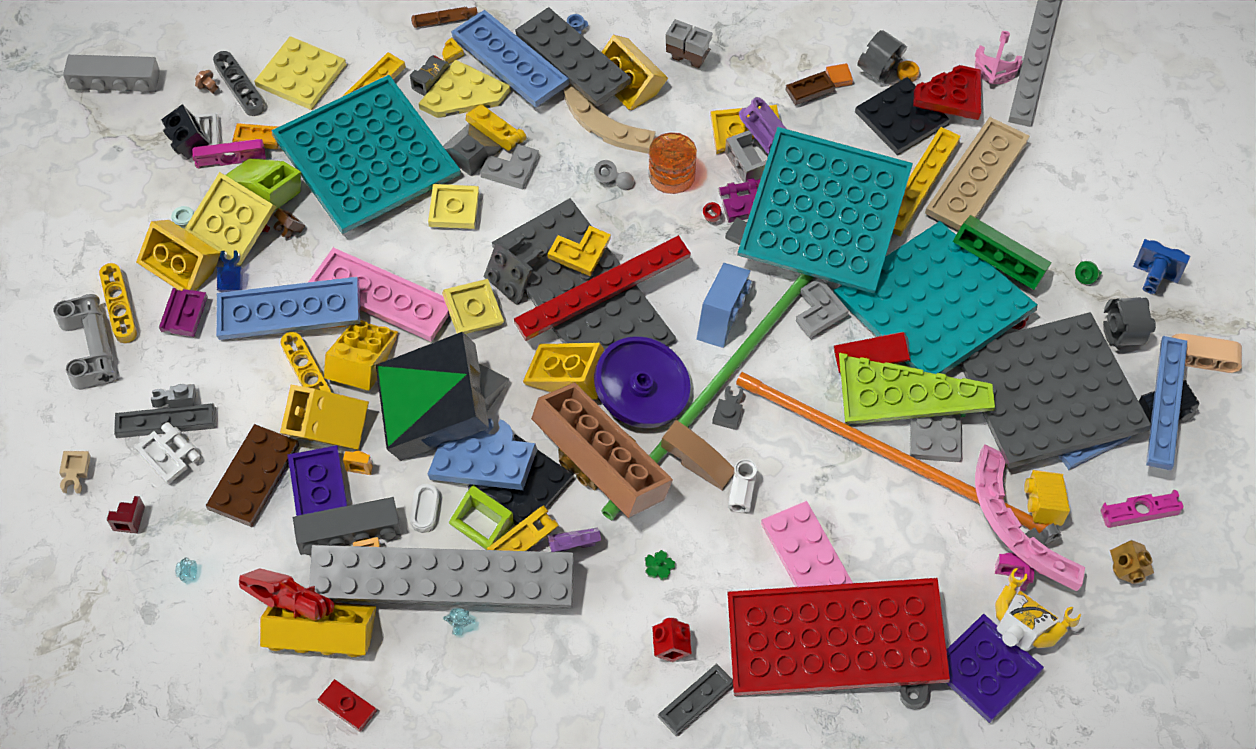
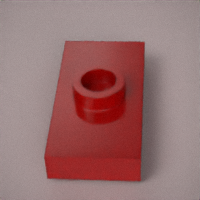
(347, 705)

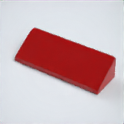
(881, 349)

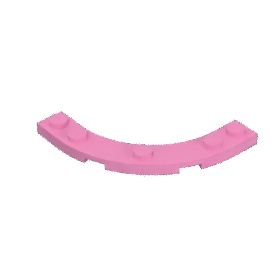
(1006, 525)

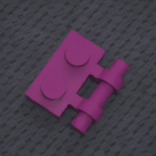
(736, 205)

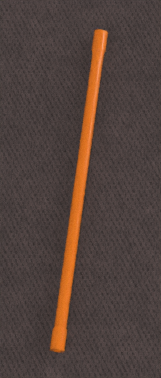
(958, 486)

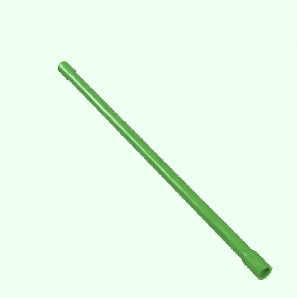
(610, 510)

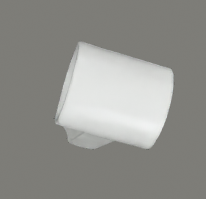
(742, 487)

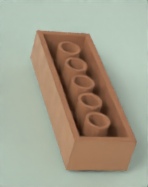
(601, 449)

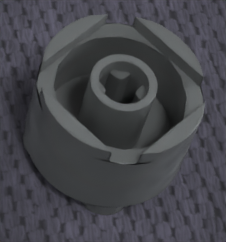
(882, 56)
(1128, 321)

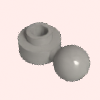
(623, 180)

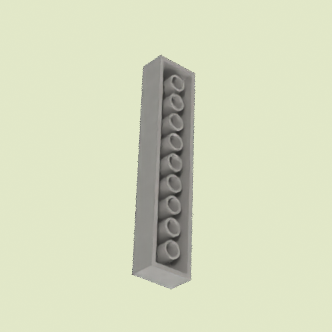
(443, 576)

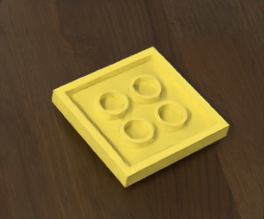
(300, 72)
(230, 217)

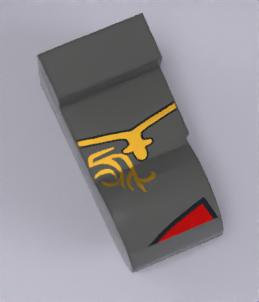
(428, 74)

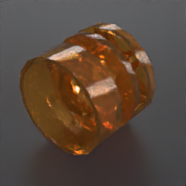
(672, 163)

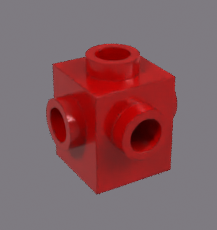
(671, 639)

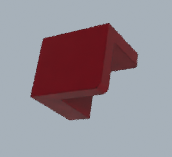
(127, 517)

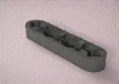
(240, 82)

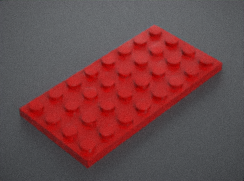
(837, 637)

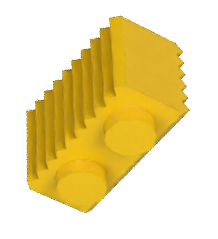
(1047, 497)

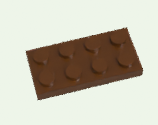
(252, 475)

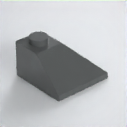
(470, 149)

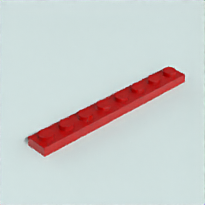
(601, 288)

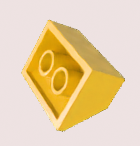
(644, 74)
(177, 255)

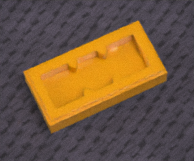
(247, 132)

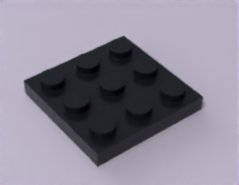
(897, 120)
(542, 487)

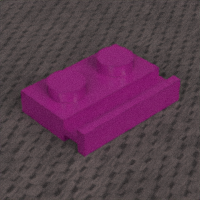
(183, 312)

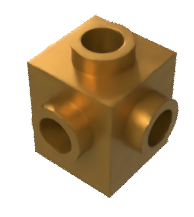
(1132, 562)

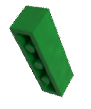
(1002, 252)

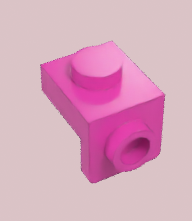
(1008, 562)

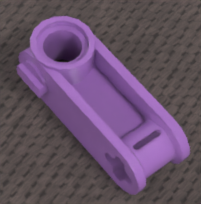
(761, 122)

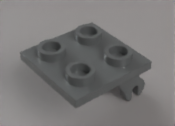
(509, 272)

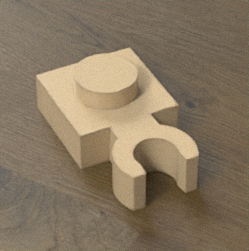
(74, 466)

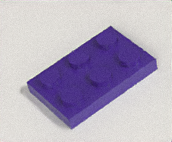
(317, 480)

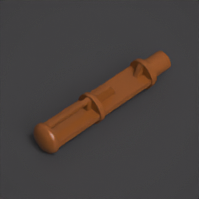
(443, 16)

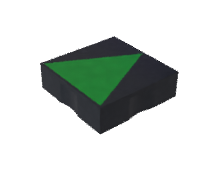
(431, 396)

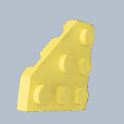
(462, 90)

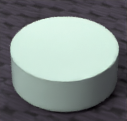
(182, 216)

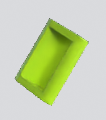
(488, 507)

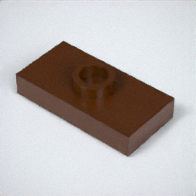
(810, 88)

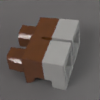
(688, 42)

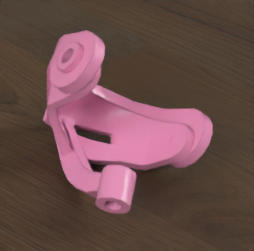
(997, 64)

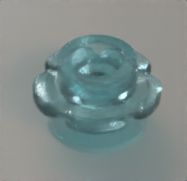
(186, 570)

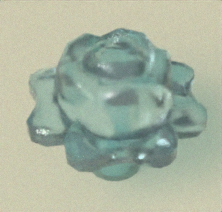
(458, 619)

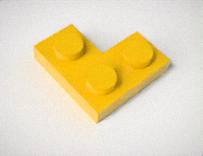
(581, 256)

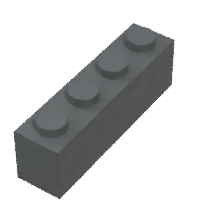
(347, 525)

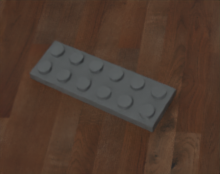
(573, 56)

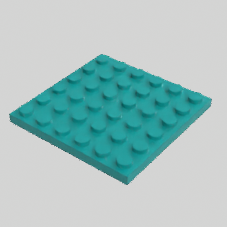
(365, 153)
(825, 209)
(940, 300)

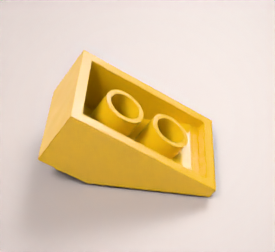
(564, 364)

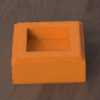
(840, 75)

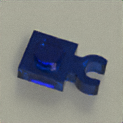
(229, 277)

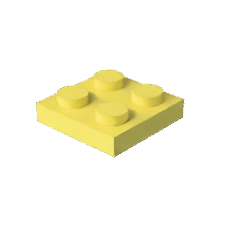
(453, 206)
(472, 306)

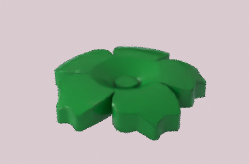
(659, 565)

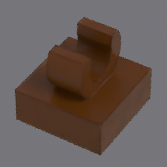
(288, 221)

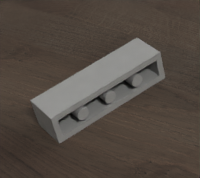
(111, 73)

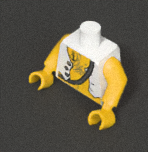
(1027, 622)

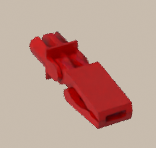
(283, 592)

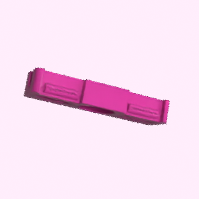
(216, 153)
(1126, 513)

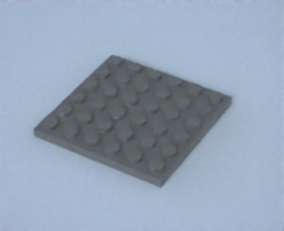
(1055, 390)

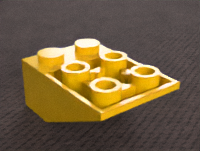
(357, 352)
(324, 417)

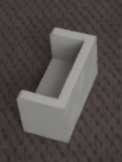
(744, 157)

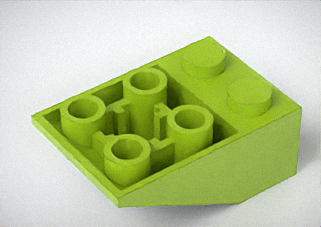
(268, 179)

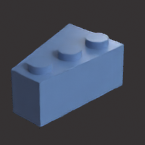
(723, 304)

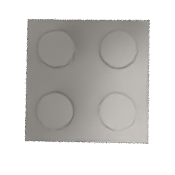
(936, 438)

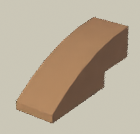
(697, 455)

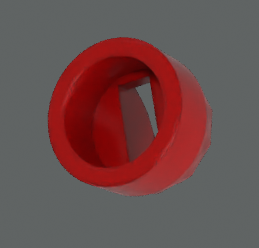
(716, 210)

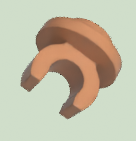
(204, 79)

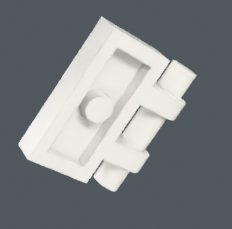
(161, 456)

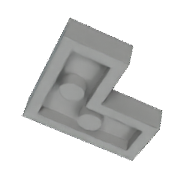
(512, 172)
(824, 309)

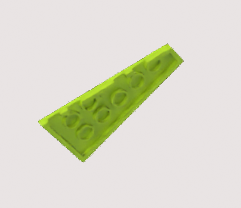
(899, 392)

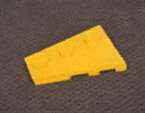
(728, 124)

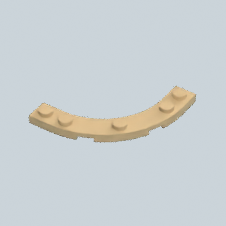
(610, 130)

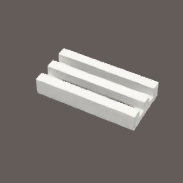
(206, 117)

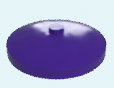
(642, 382)

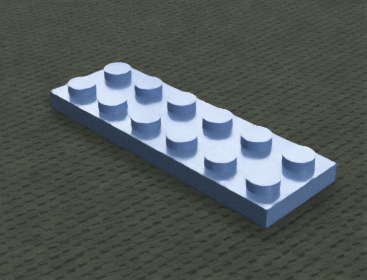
(510, 58)
(288, 308)

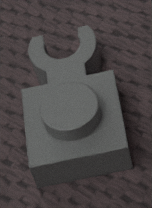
(177, 396)
(728, 410)

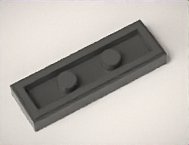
(696, 699)

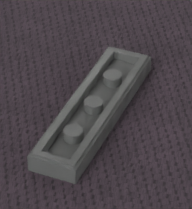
(146, 421)

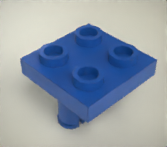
(1160, 263)

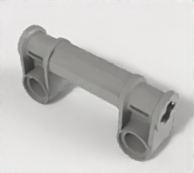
(100, 360)

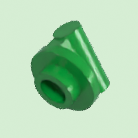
(1087, 272)

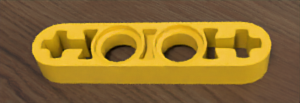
(115, 303)
(307, 370)

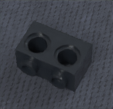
(183, 131)

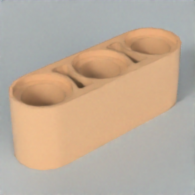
(1212, 353)

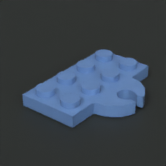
(485, 459)

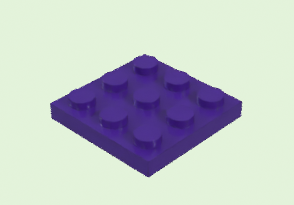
(987, 669)

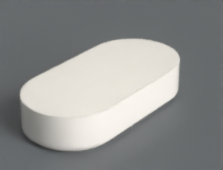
(424, 508)

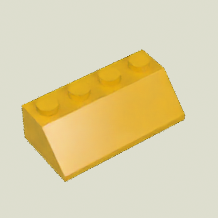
(344, 631)

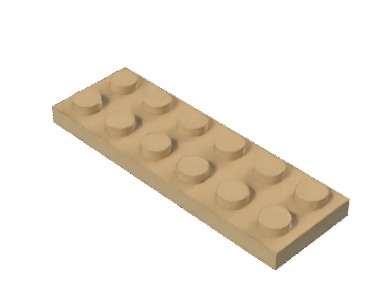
(977, 173)

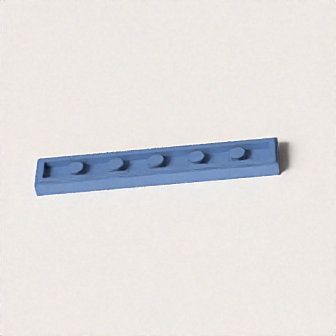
(1166, 403)

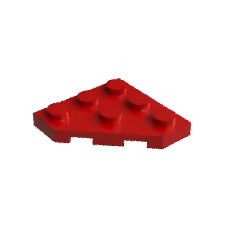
(952, 93)

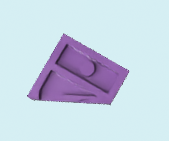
(567, 540)

